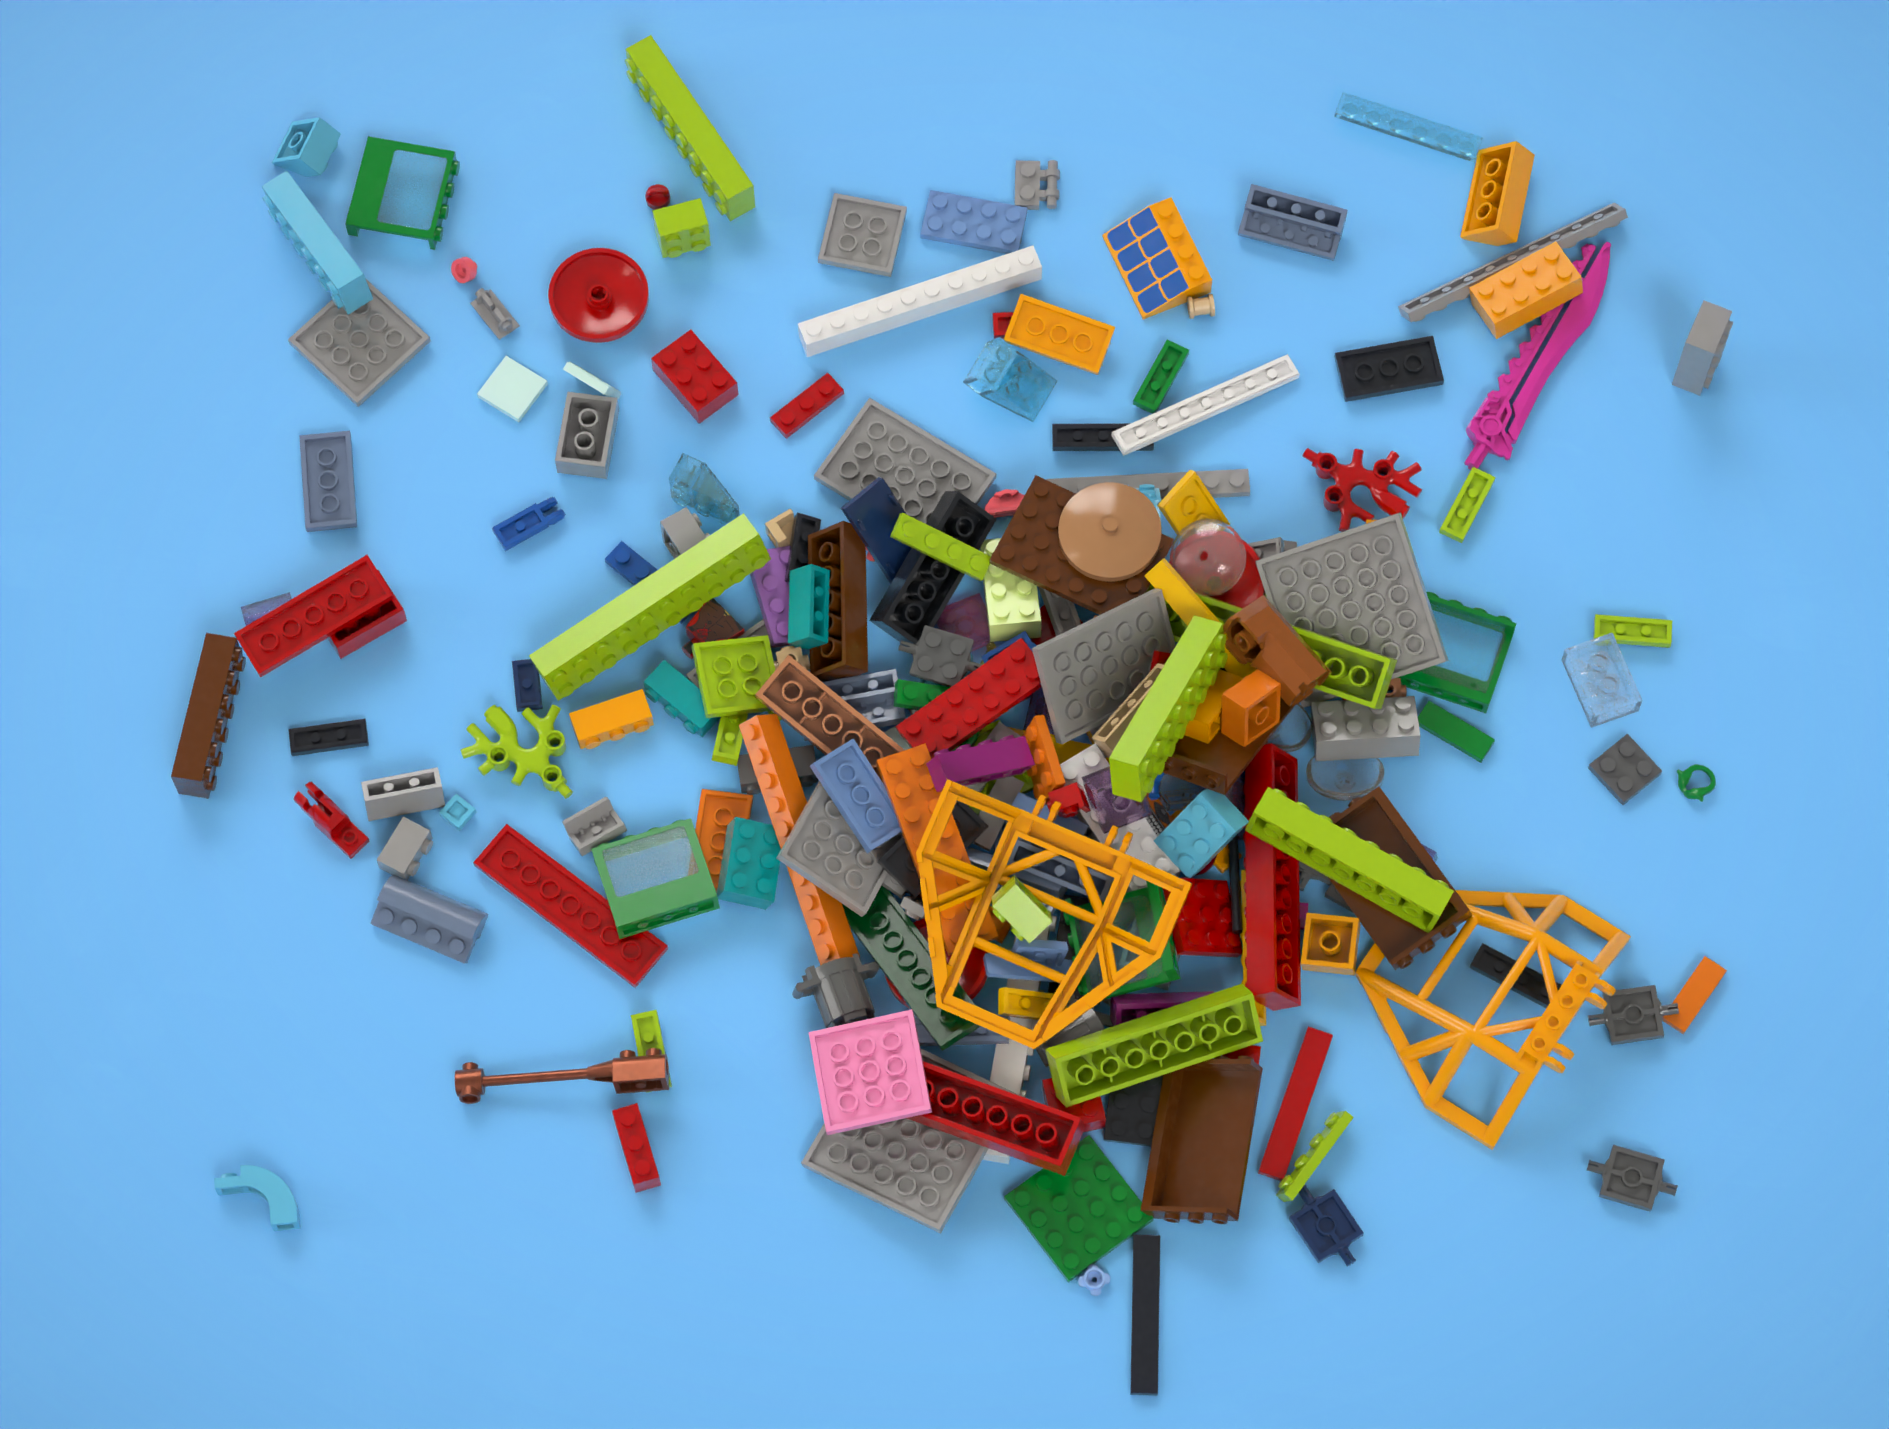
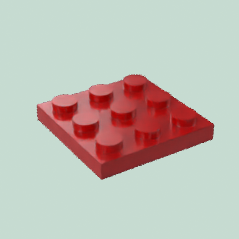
(1206, 921)

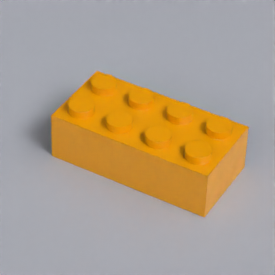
(1526, 290)

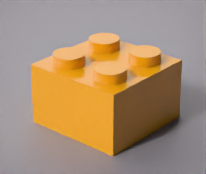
(1330, 944)

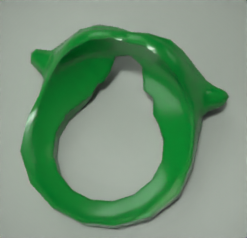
(1694, 793)

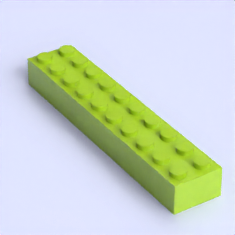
(650, 607)
(1354, 674)

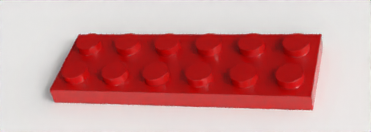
(314, 615)
(974, 701)

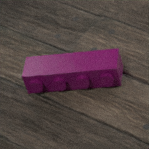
(981, 763)
(1133, 1006)

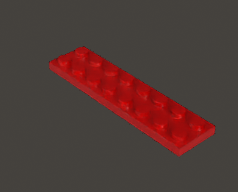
(567, 904)

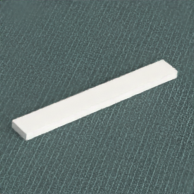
(1205, 405)

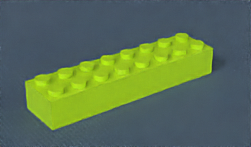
(689, 128)
(1168, 709)
(1349, 859)
(1154, 1045)

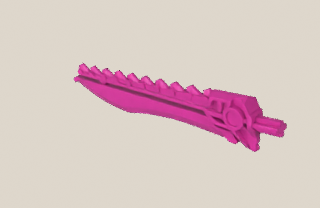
(1494, 414)

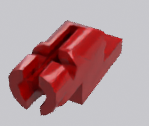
(332, 821)

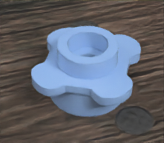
(1094, 1272)

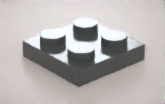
(1625, 769)

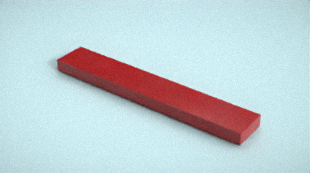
(1295, 1104)

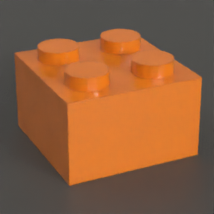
(1250, 708)

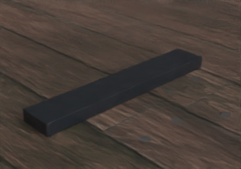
(1145, 1315)

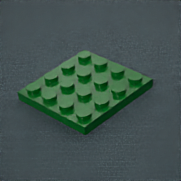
(1081, 1213)

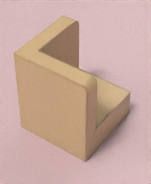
(780, 529)

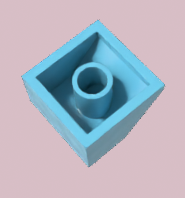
(307, 147)

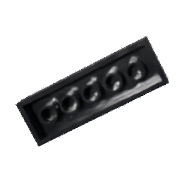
(925, 584)

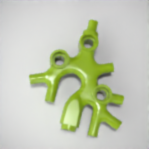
(526, 760)

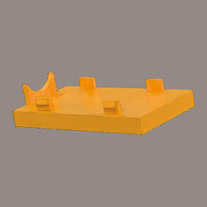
(1059, 334)

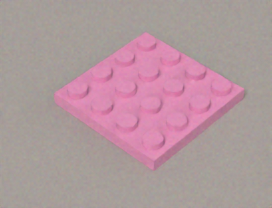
(870, 1072)

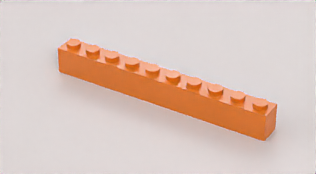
(785, 803)

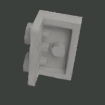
(594, 826)

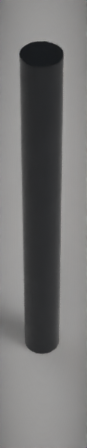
(1235, 890)

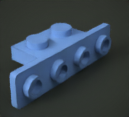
(1045, 952)

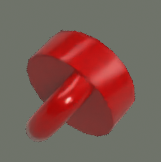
(657, 196)

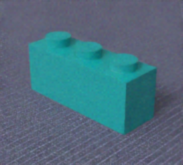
(808, 606)
(679, 698)

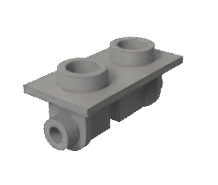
(494, 313)

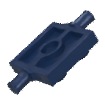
(1326, 1226)

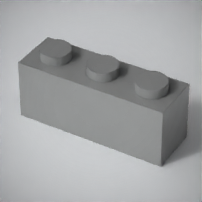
(403, 794)

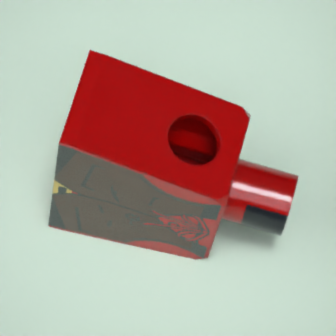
(711, 624)

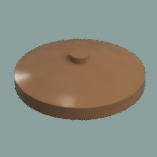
(1109, 531)

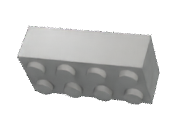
(1703, 348)
(1360, 732)

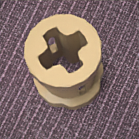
(1201, 306)

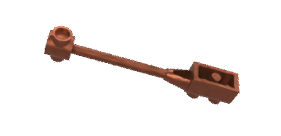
(627, 1074)

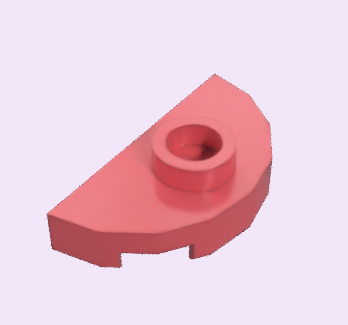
(1004, 503)

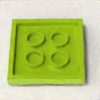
(732, 674)

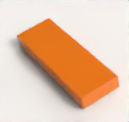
(1695, 994)

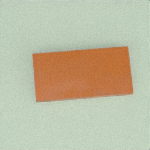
(714, 815)

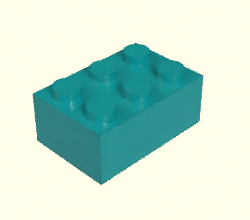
(749, 864)

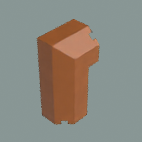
(1273, 646)

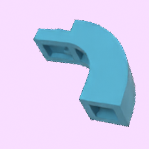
(260, 1181)

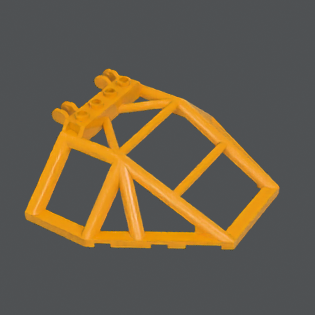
(983, 886)
(1462, 1034)

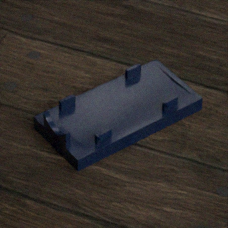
(873, 517)

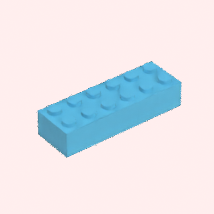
(316, 243)

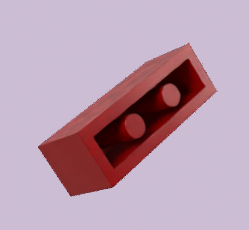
(636, 1148)

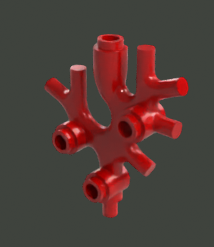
(1355, 474)

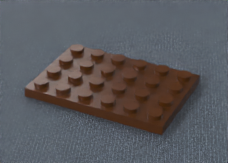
(1033, 553)

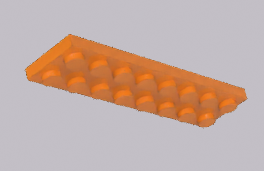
(914, 802)

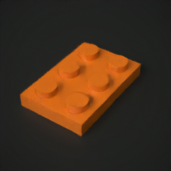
(1046, 772)

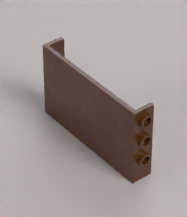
(1220, 761)
(1378, 821)
(1202, 1141)

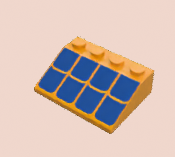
(1158, 259)

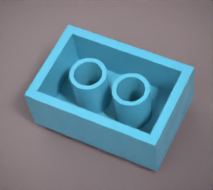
(1201, 831)

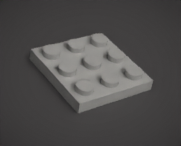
(862, 234)

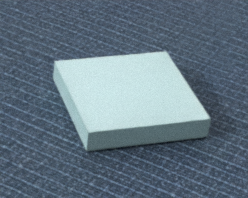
(591, 380)
(512, 389)

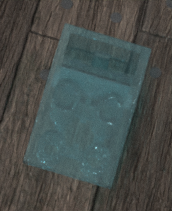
(1010, 379)
(698, 487)

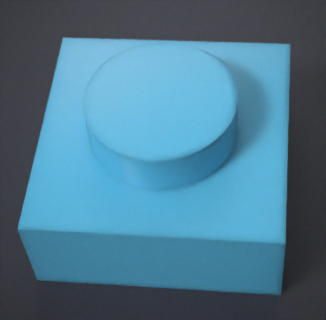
(457, 812)

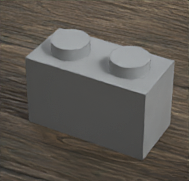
(405, 849)

